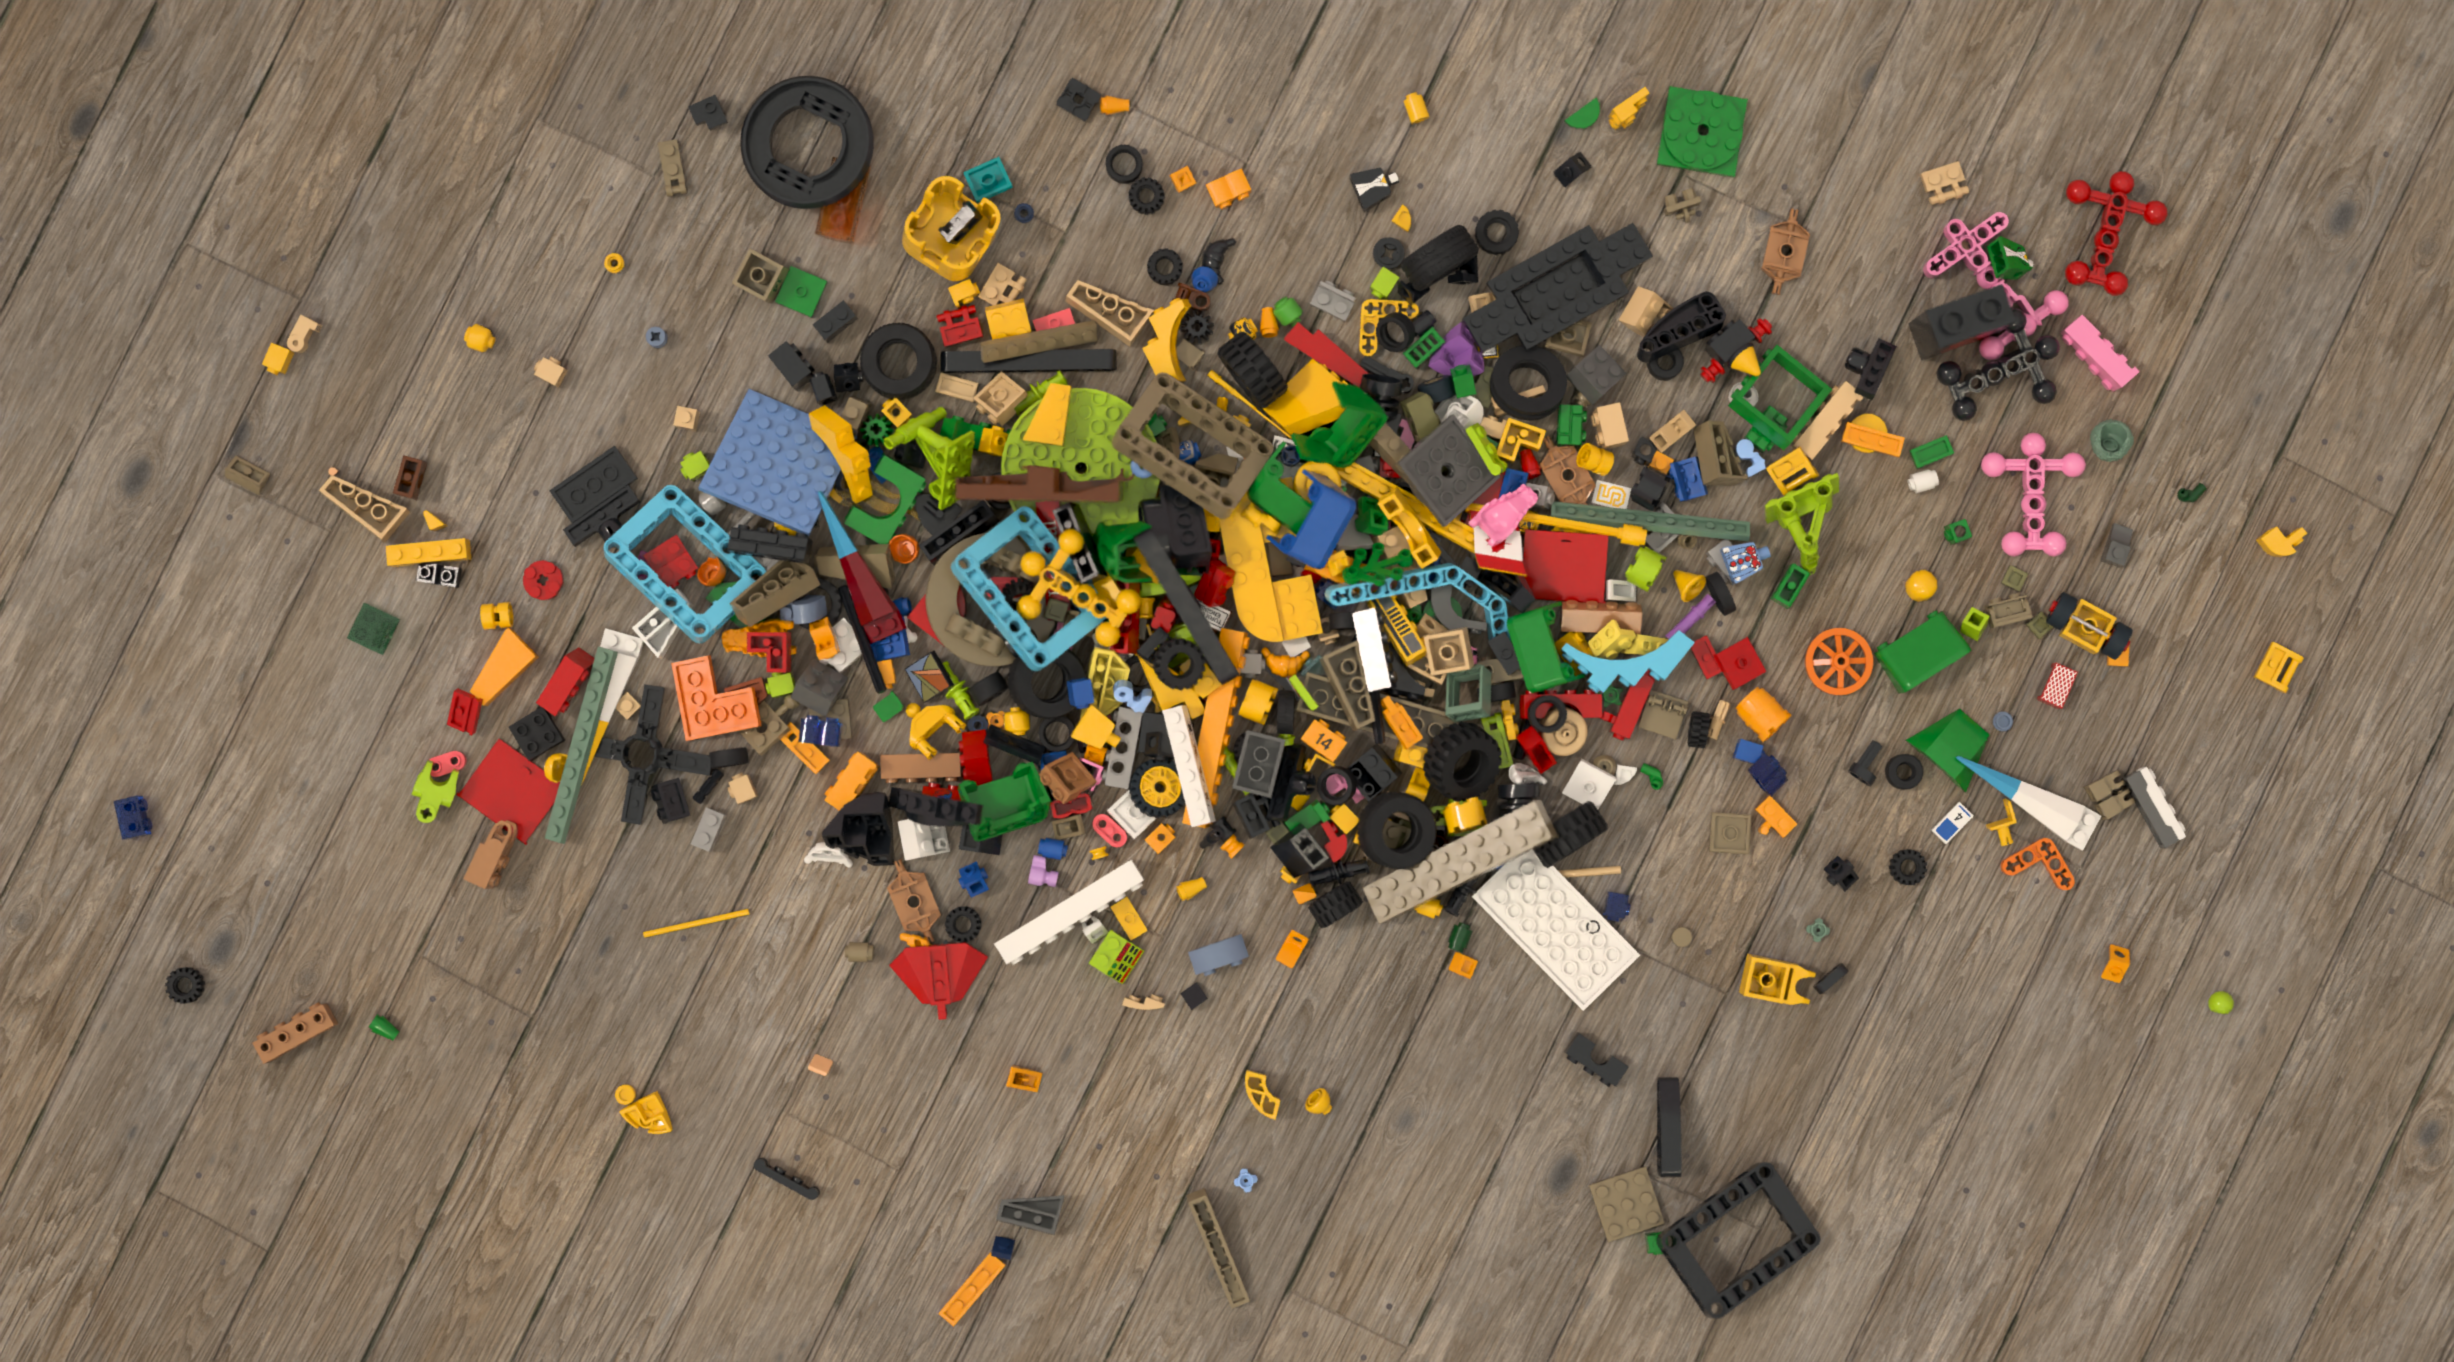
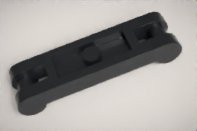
(793, 1183)

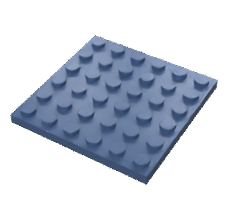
(772, 464)

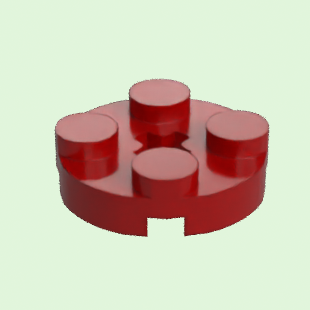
(553, 585)

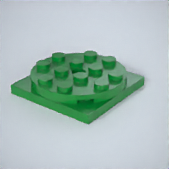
(1687, 149)

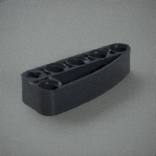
(1683, 321)
(1668, 1128)

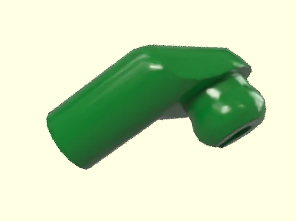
(1654, 775)

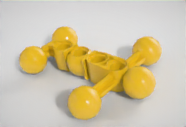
(1030, 607)

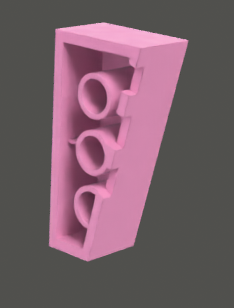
(2098, 354)

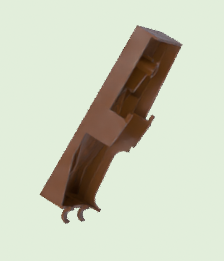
(1040, 484)

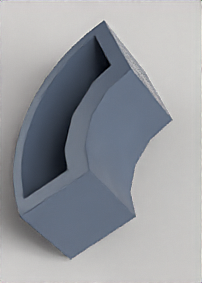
(1218, 954)

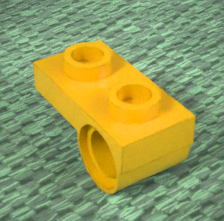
(1418, 784)

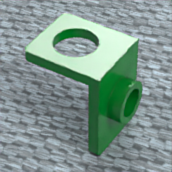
(1950, 534)
(888, 707)

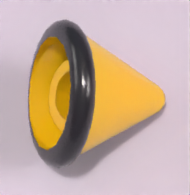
(1745, 360)

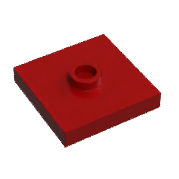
(1740, 663)

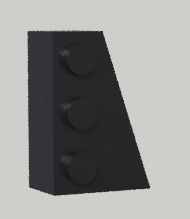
(1510, 587)

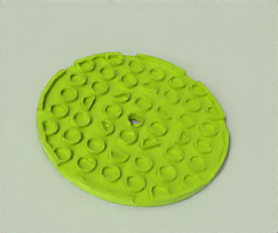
(1088, 439)

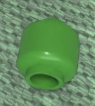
(1287, 311)

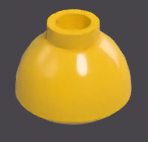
(1318, 1102)

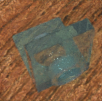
(1309, 664)

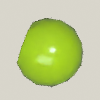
(2221, 1002)

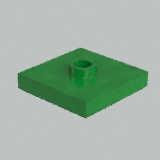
(801, 291)

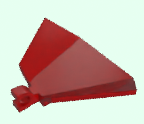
(939, 972)

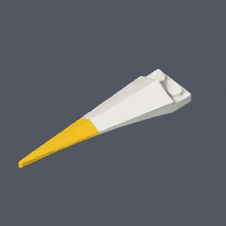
(629, 652)

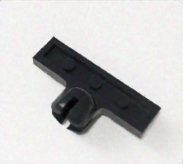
(1870, 366)
(602, 518)
(1290, 782)

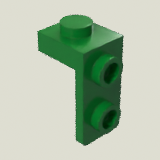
(1309, 815)

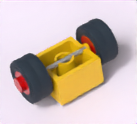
(2088, 626)

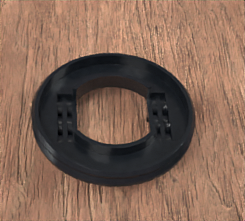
(822, 99)

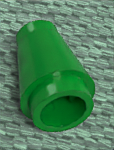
(383, 1027)

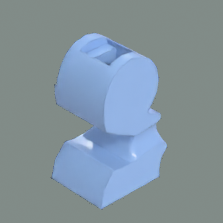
(1744, 450)
(1124, 693)

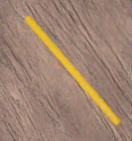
(696, 923)

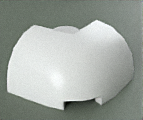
(1466, 409)

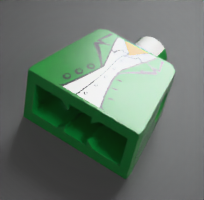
(2008, 259)

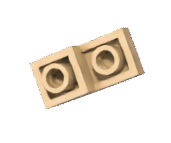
(1152, 1002)

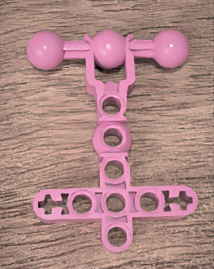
(2054, 302)

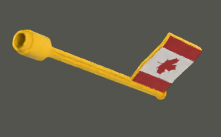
(1507, 555)

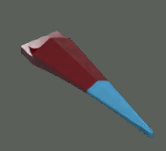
(873, 605)

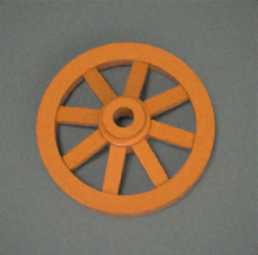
(1834, 666)

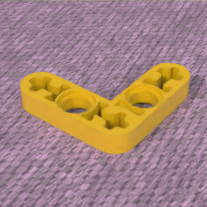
(1374, 319)

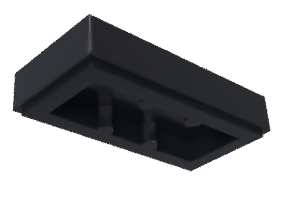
(1505, 653)

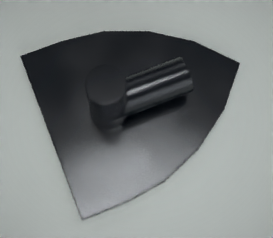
(932, 517)

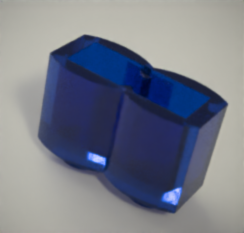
(820, 732)
(1768, 774)

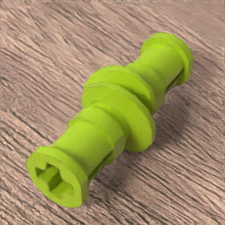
(1038, 392)
(959, 694)

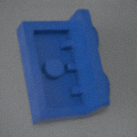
(1688, 479)

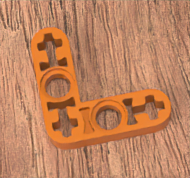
(2039, 855)

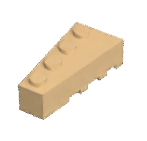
(1109, 311)
(1827, 419)
(369, 510)
(1393, 543)

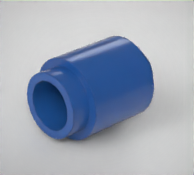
(1052, 848)

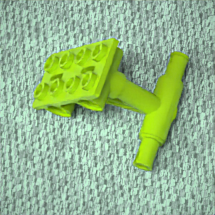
(946, 456)
(1795, 504)

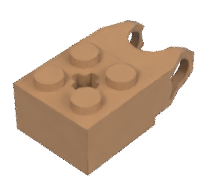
(492, 856)

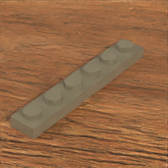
(1038, 341)

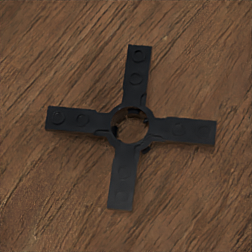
(663, 758)

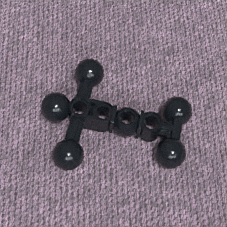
(2043, 390)

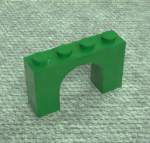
(882, 528)

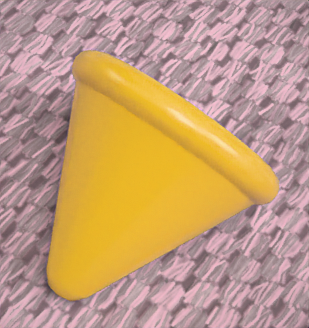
(1689, 584)

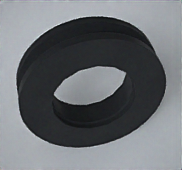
(1520, 406)

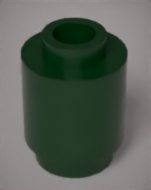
(1459, 937)

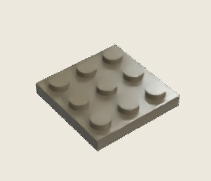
(1626, 1204)

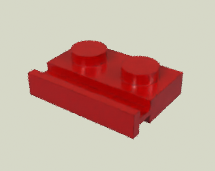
(464, 711)

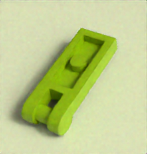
(1486, 449)
(1500, 736)

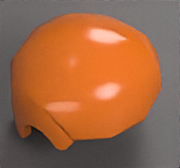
(904, 548)
(711, 572)

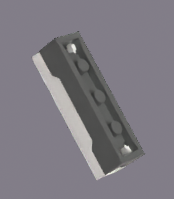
(2154, 808)

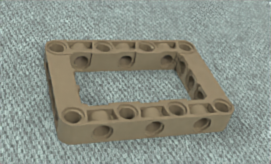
(1209, 418)

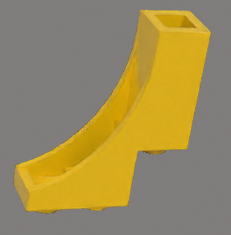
(1162, 349)

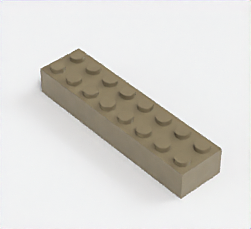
(1426, 719)

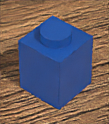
(1080, 692)
(1748, 751)

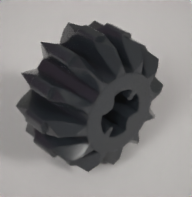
(1191, 323)

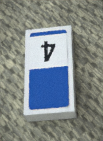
(1952, 823)

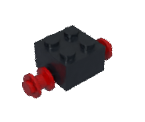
(1723, 346)

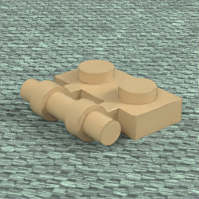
(1942, 177)
(998, 283)

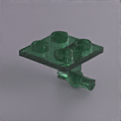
(373, 628)

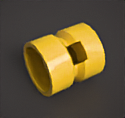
(1595, 459)
(490, 612)

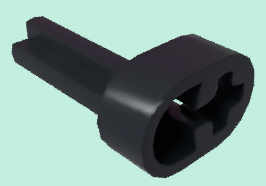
(1859, 769)

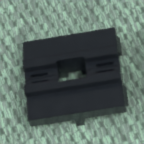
(1076, 88)
(1149, 646)

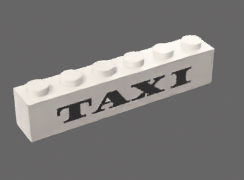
(1189, 765)

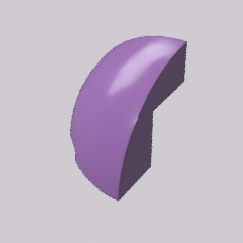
(1457, 351)

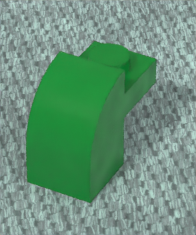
(1370, 517)

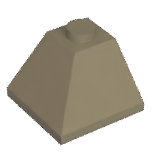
(1218, 468)

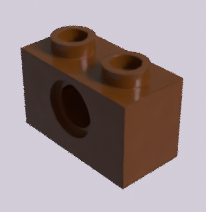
(410, 477)

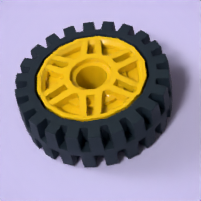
(1144, 793)

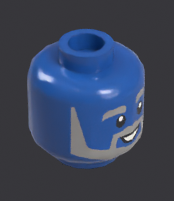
(1189, 452)

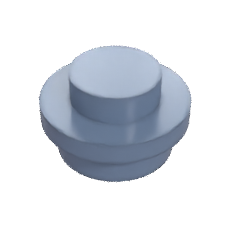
(2002, 721)

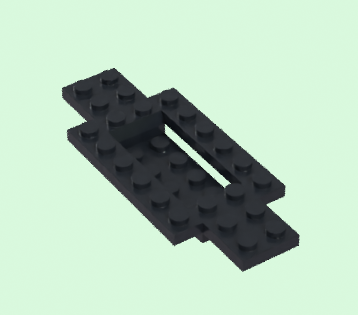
(1562, 294)

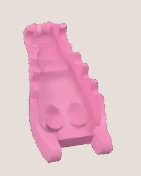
(1504, 514)

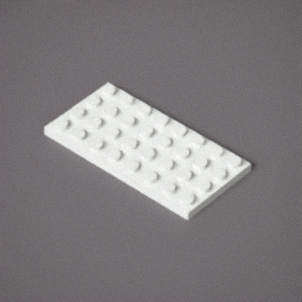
(1550, 925)

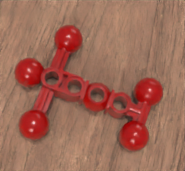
(2121, 184)

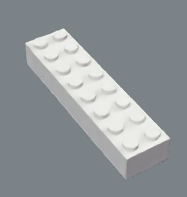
(1070, 911)

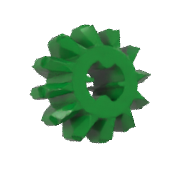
(877, 422)

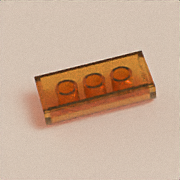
(841, 219)

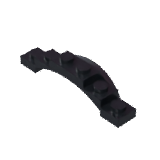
(934, 810)

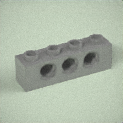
(1122, 779)

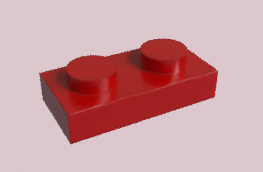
(1704, 655)

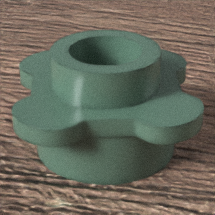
(1818, 935)

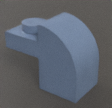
(805, 610)

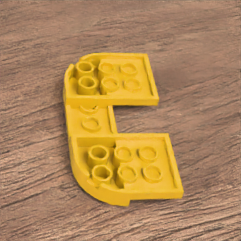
(1265, 607)

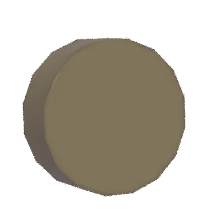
(1681, 937)

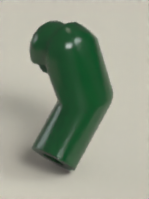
(2191, 495)

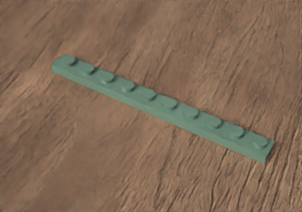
(1653, 521)
(581, 745)

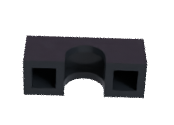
(1580, 1051)

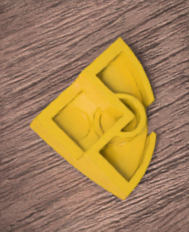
(649, 1114)

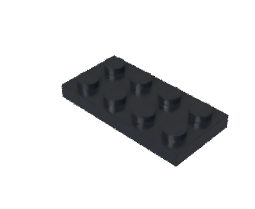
(593, 484)

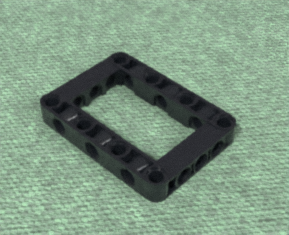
(1716, 1207)

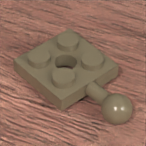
(775, 726)

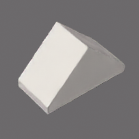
(1620, 591)

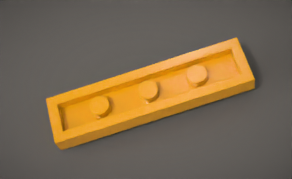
(971, 1289)

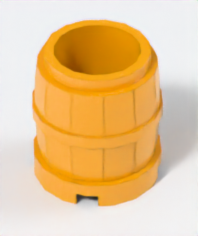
(1762, 713)

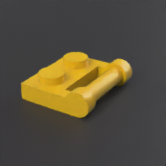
(1789, 465)
(2273, 663)

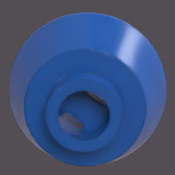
(1204, 279)

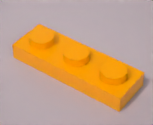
(1872, 439)

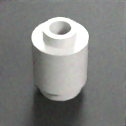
(1923, 481)

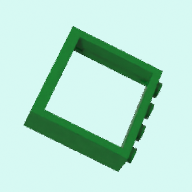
(1763, 423)

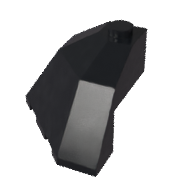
(863, 829)

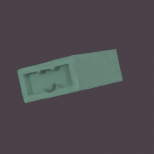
(1468, 711)

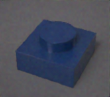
(1002, 1247)

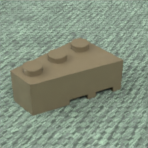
(1716, 455)

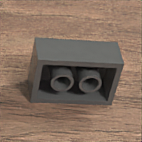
(1258, 763)

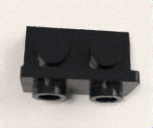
(910, 454)
(670, 801)

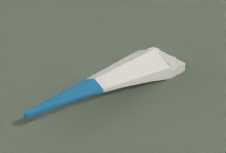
(2062, 816)

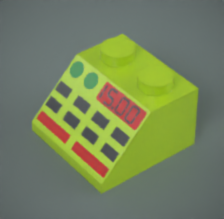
(1116, 956)

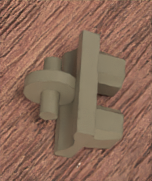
(1690, 201)

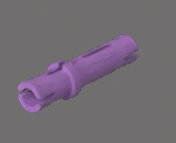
(1693, 616)

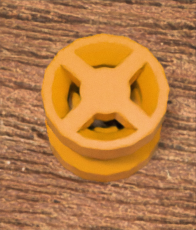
(1232, 846)

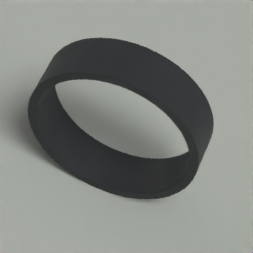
(1720, 593)

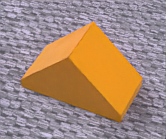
(1024, 1079)

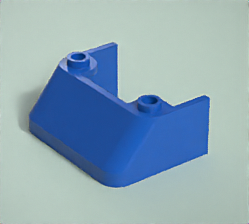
(1322, 526)

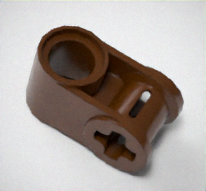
(1192, 295)

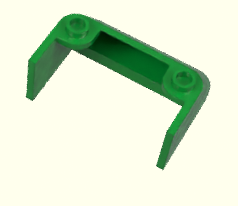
(1350, 432)
(1276, 497)
(1537, 649)

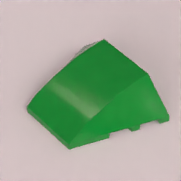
(1950, 738)

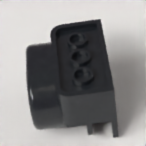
(1179, 528)

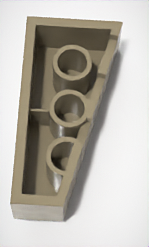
(773, 591)
(1348, 680)

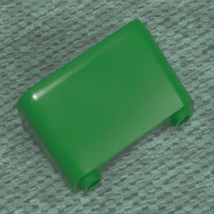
(1922, 652)
(1007, 802)

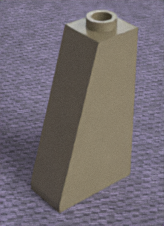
(876, 556)

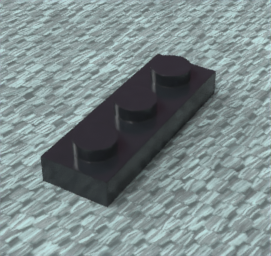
(1014, 744)

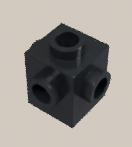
(847, 377)
(1841, 873)

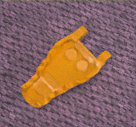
(737, 638)

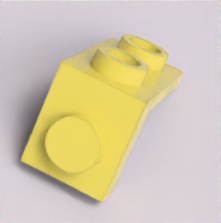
(1643, 645)

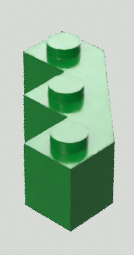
(956, 427)

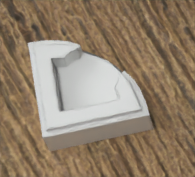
(1624, 774)

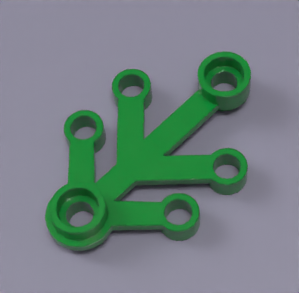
(1355, 573)

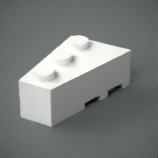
(658, 629)

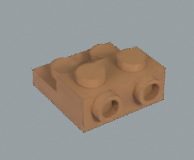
(1066, 778)

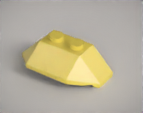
(1104, 670)

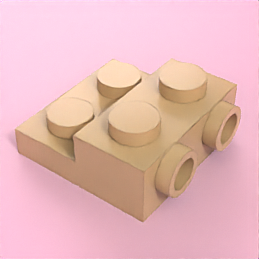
(999, 399)

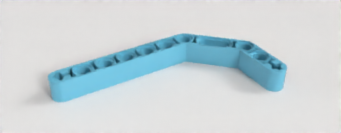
(1423, 582)

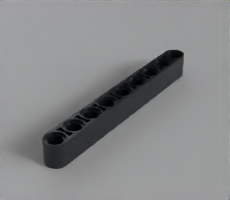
(1037, 362)
(1186, 606)

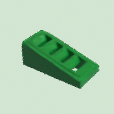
(1411, 359)

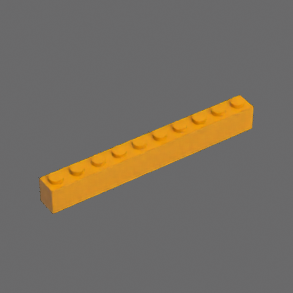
(1219, 717)

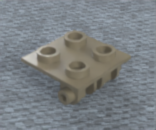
(1663, 714)

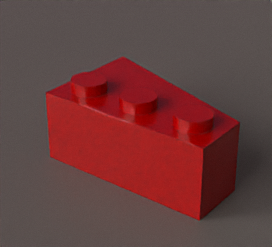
(566, 681)

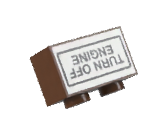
(1216, 616)

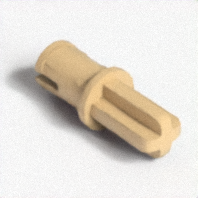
(1718, 719)

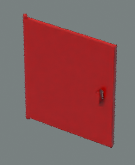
(1565, 565)
(509, 791)

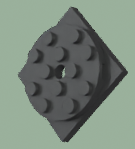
(1466, 477)

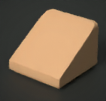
(820, 1065)

